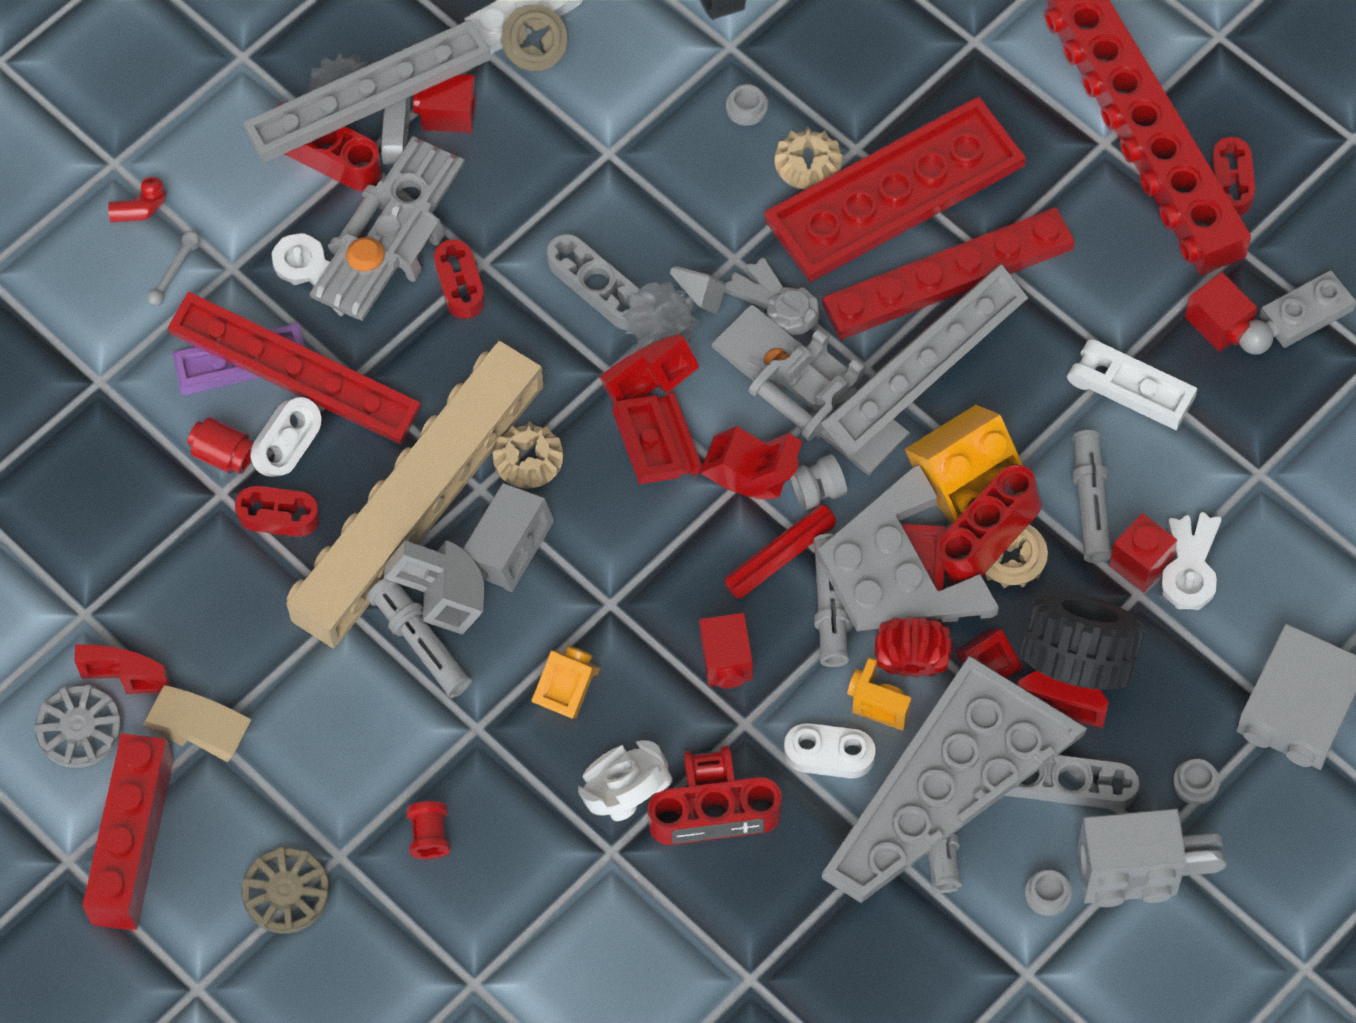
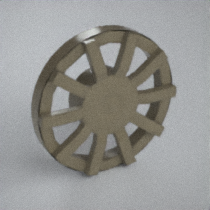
(285, 890)

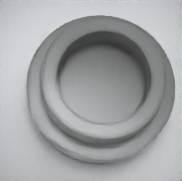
(746, 105)
(1196, 781)
(1048, 892)

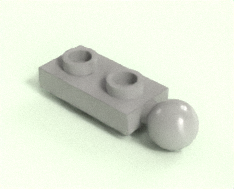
(1298, 314)

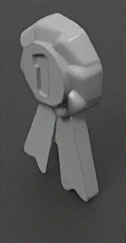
(789, 308)

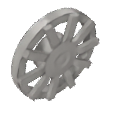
(78, 726)

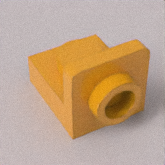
(565, 681)
(879, 703)

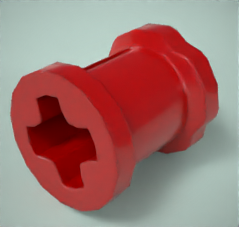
(428, 830)

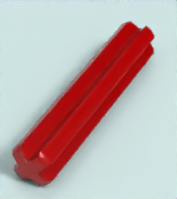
(779, 551)

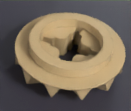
(791, 164)
(532, 471)
(1033, 559)

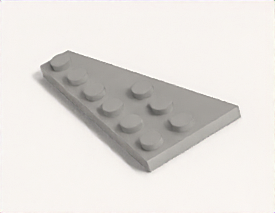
(961, 761)

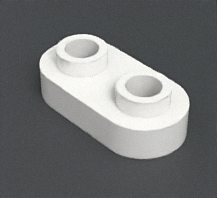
(284, 439)
(828, 753)

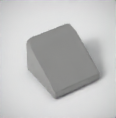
(701, 287)

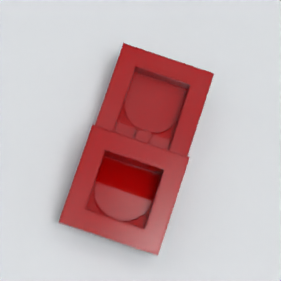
(656, 365)
(135, 671)

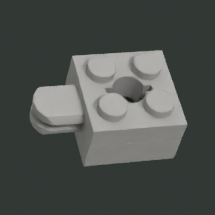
(1141, 857)

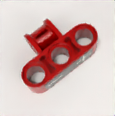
(709, 784)

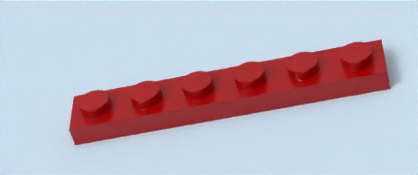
(946, 273)
(294, 368)

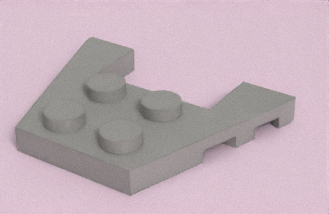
(880, 571)

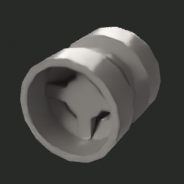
(818, 482)

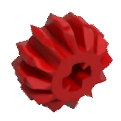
(913, 647)

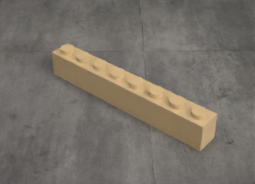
(415, 492)

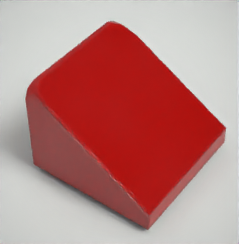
(993, 651)

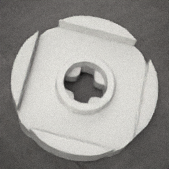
(624, 780)

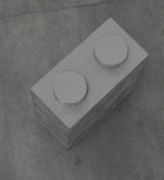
(1300, 698)

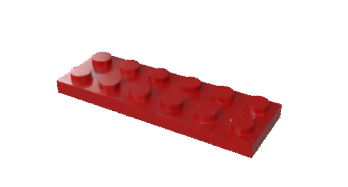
(894, 189)

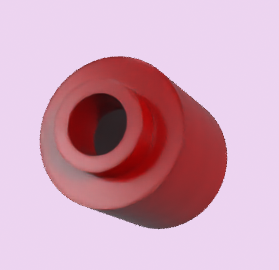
(220, 445)

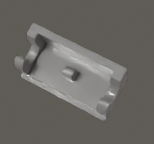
(509, 535)

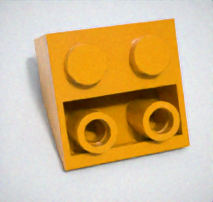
(964, 458)

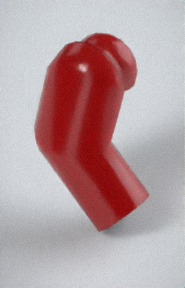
(142, 206)

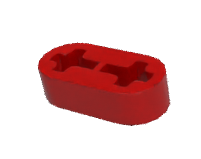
(1241, 176)
(451, 281)
(277, 511)

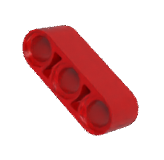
(342, 157)
(993, 505)

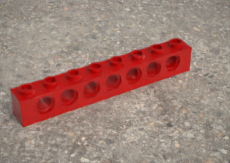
(1206, 247)

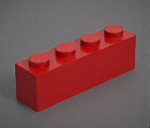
(128, 832)

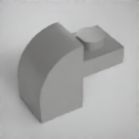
(448, 579)

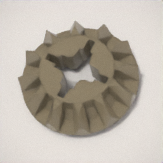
(536, 18)

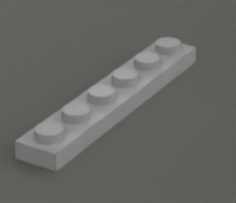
(367, 91)
(923, 360)

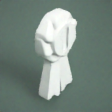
(300, 260)
(1189, 579)

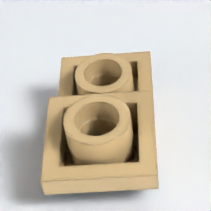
(201, 721)

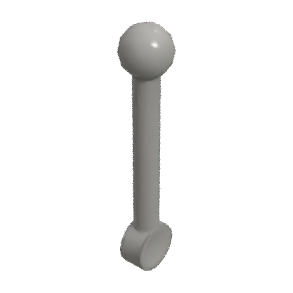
(190, 242)

